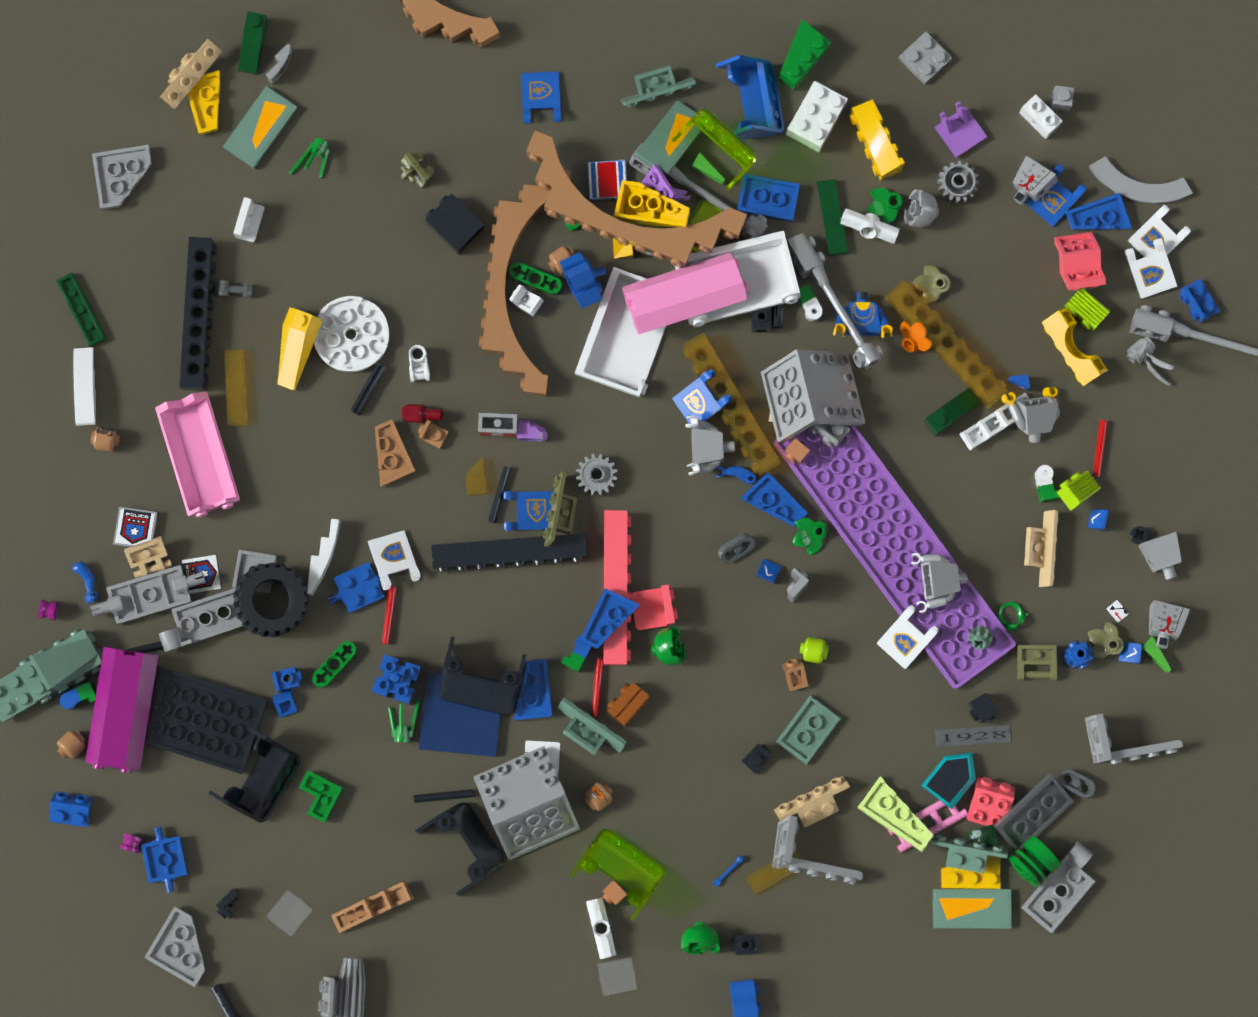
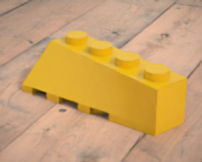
(876, 140)

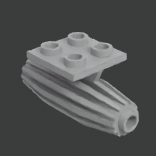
(347, 994)

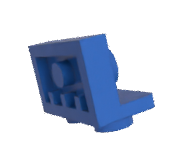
(1199, 301)

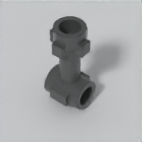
(223, 289)

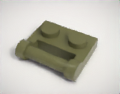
(1036, 656)

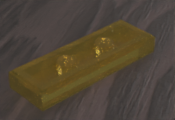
(767, 876)

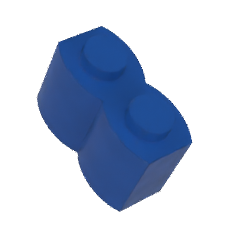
(744, 998)

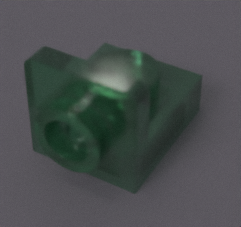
(985, 834)

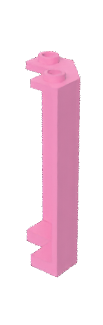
(685, 293)
(197, 454)

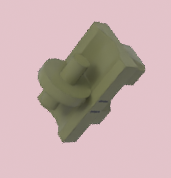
(413, 170)

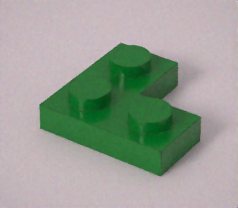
(325, 793)

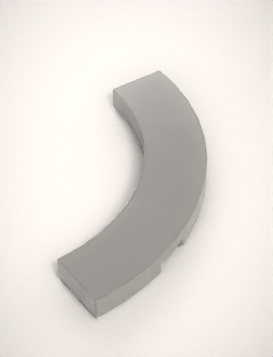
(1139, 191)

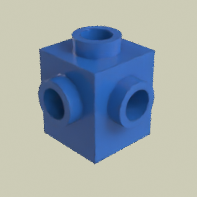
(1073, 659)

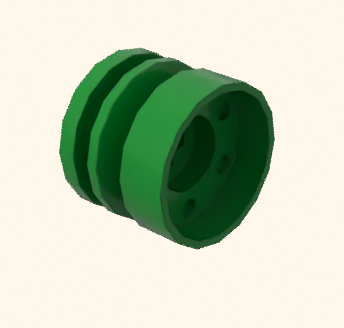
(1034, 861)

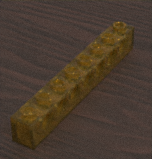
(948, 355)
(759, 466)

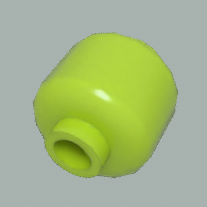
(814, 650)

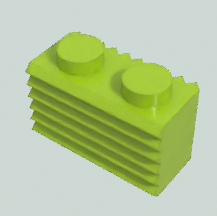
(1087, 309)
(1078, 489)

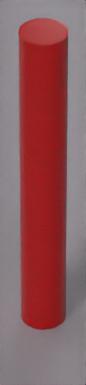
(1100, 448)
(389, 615)
(597, 687)

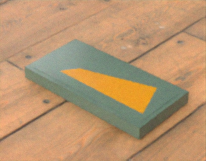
(260, 127)
(659, 146)
(972, 908)

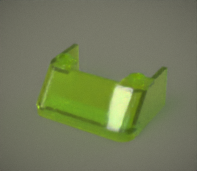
(725, 138)
(624, 865)

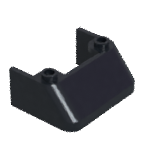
(478, 692)
(264, 782)
(475, 836)

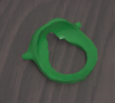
(1020, 614)

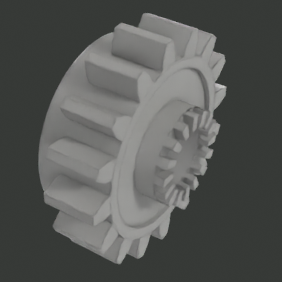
(962, 173)
(592, 465)

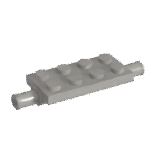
(148, 594)

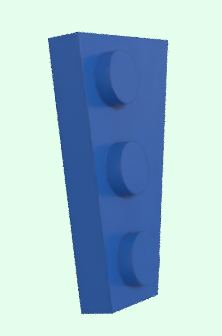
(774, 500)

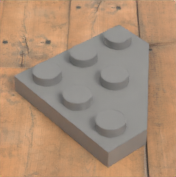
(119, 173)
(178, 948)

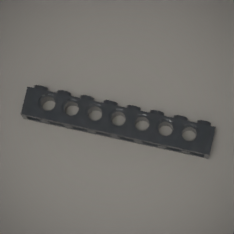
(196, 247)

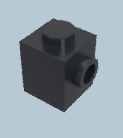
(982, 709)

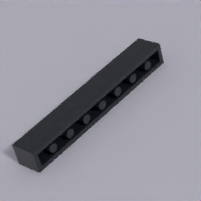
(508, 551)

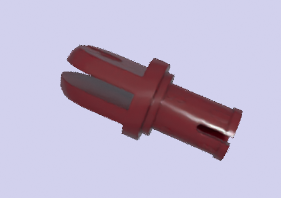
(419, 413)

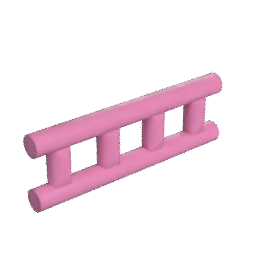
(940, 825)

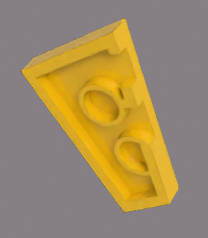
(205, 102)
(962, 878)

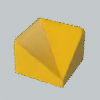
(622, 251)

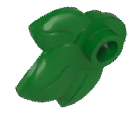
(882, 204)
(807, 536)

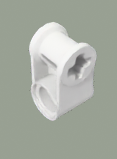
(418, 365)

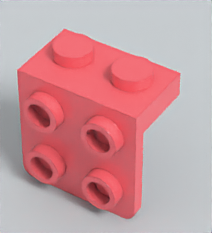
(654, 608)
(990, 801)

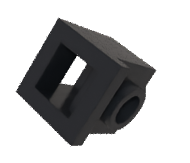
(758, 325)
(753, 947)

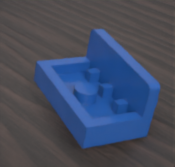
(70, 809)

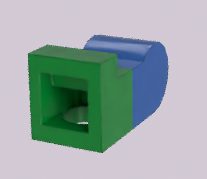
(578, 656)
(78, 695)

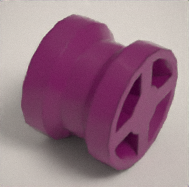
(48, 610)
(131, 843)

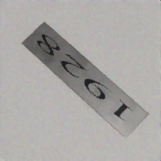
(972, 735)

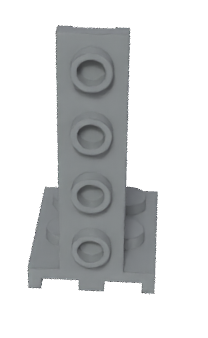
(1101, 744)
(786, 847)

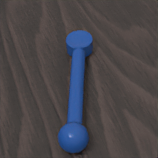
(740, 859)

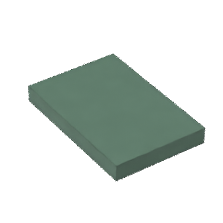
(808, 730)

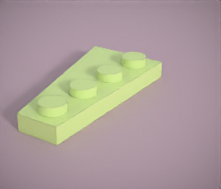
(889, 810)

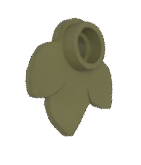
(928, 283)
(1102, 640)

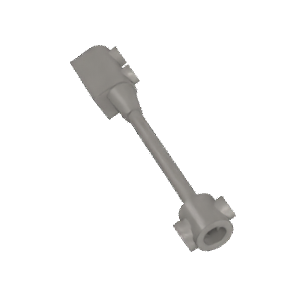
(753, 225)
(811, 264)
(1161, 327)

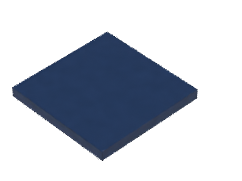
(455, 726)

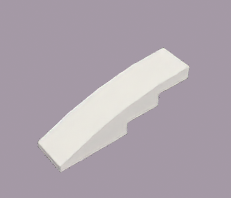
(84, 386)
(989, 425)
(320, 563)

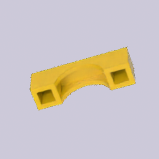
(1060, 328)

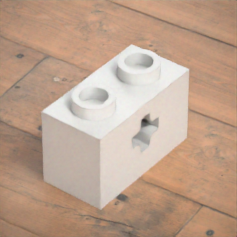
(1040, 116)

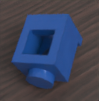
(281, 685)

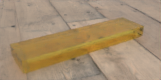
(236, 387)

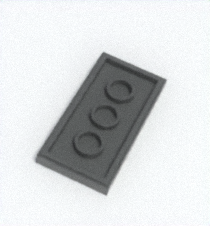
(1034, 812)

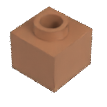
(796, 452)
(613, 893)

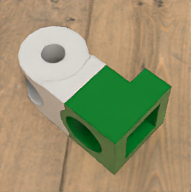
(810, 304)
(1045, 484)

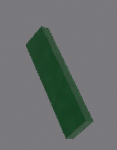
(831, 217)
(81, 310)

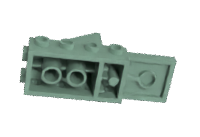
(49, 673)

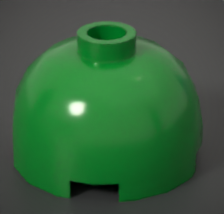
(668, 647)
(700, 939)

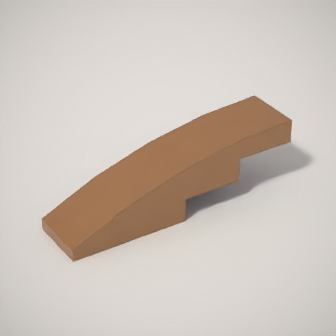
(372, 906)

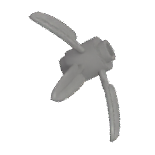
(1141, 351)

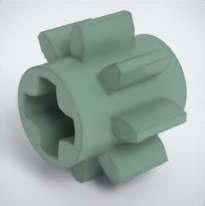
(980, 637)

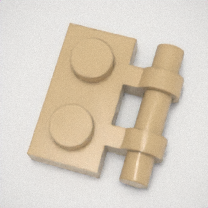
(147, 552)

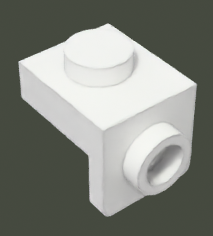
(526, 300)

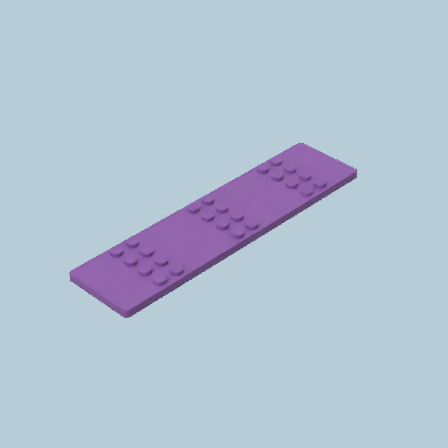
(883, 534)

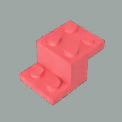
(1080, 261)

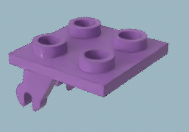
(960, 131)
(657, 181)

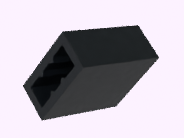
(454, 223)

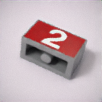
(497, 424)

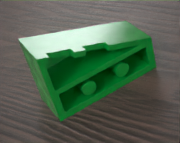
(803, 55)

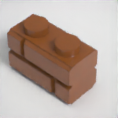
(628, 704)

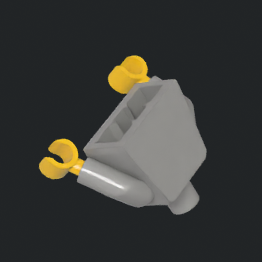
(1034, 414)

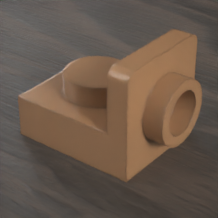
(432, 434)
(795, 674)

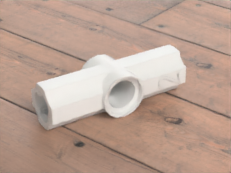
(869, 226)
(604, 941)

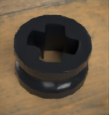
(1144, 537)

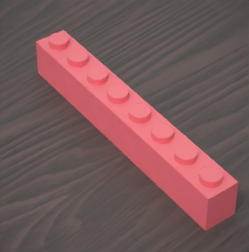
(616, 580)

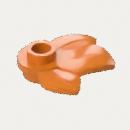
(914, 337)

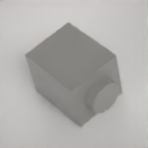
(1061, 98)

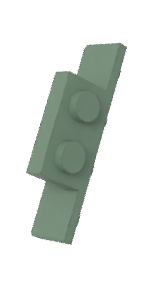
(656, 83)
(588, 731)
(966, 854)

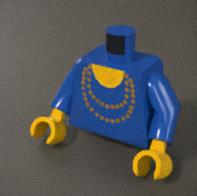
(866, 318)

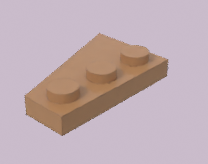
(392, 455)

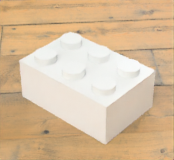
(816, 116)

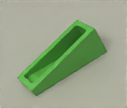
(705, 168)
(1155, 654)

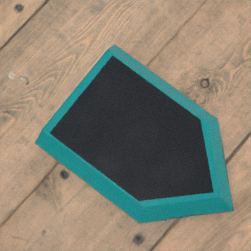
(951, 778)

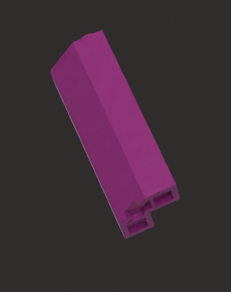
(121, 709)

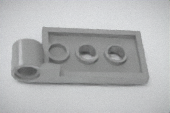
(190, 627)
(1072, 878)

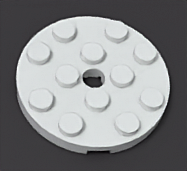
(370, 338)

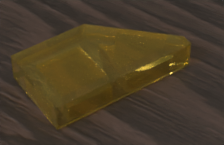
(476, 479)

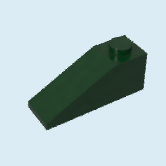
(252, 42)
(951, 412)

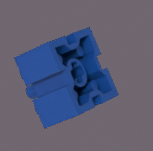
(582, 279)
(397, 679)

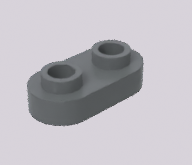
(736, 548)
(1076, 782)

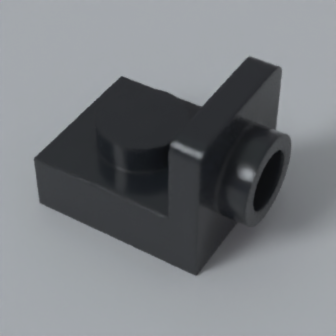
(757, 758)
(229, 900)

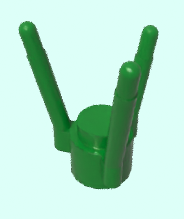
(318, 148)
(401, 732)

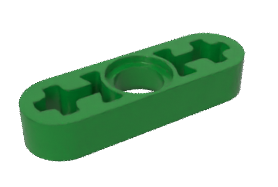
(520, 277)
(349, 657)

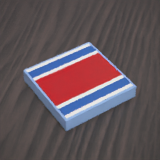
(605, 179)

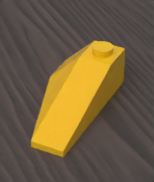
(648, 207)
(297, 341)

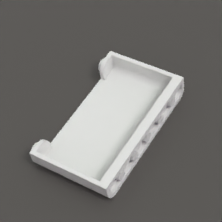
(765, 269)
(613, 349)

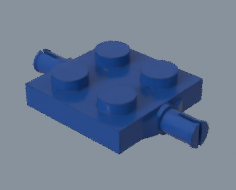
(358, 587)
(164, 859)

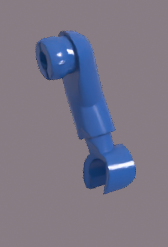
(738, 471)
(89, 578)

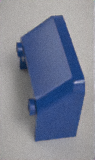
(758, 95)

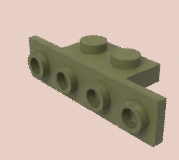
(562, 511)

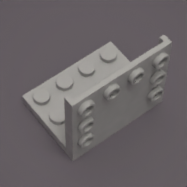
(811, 390)
(526, 803)

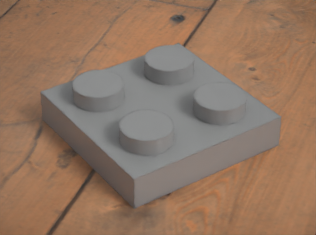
(925, 58)

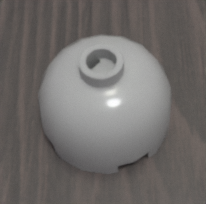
(922, 209)

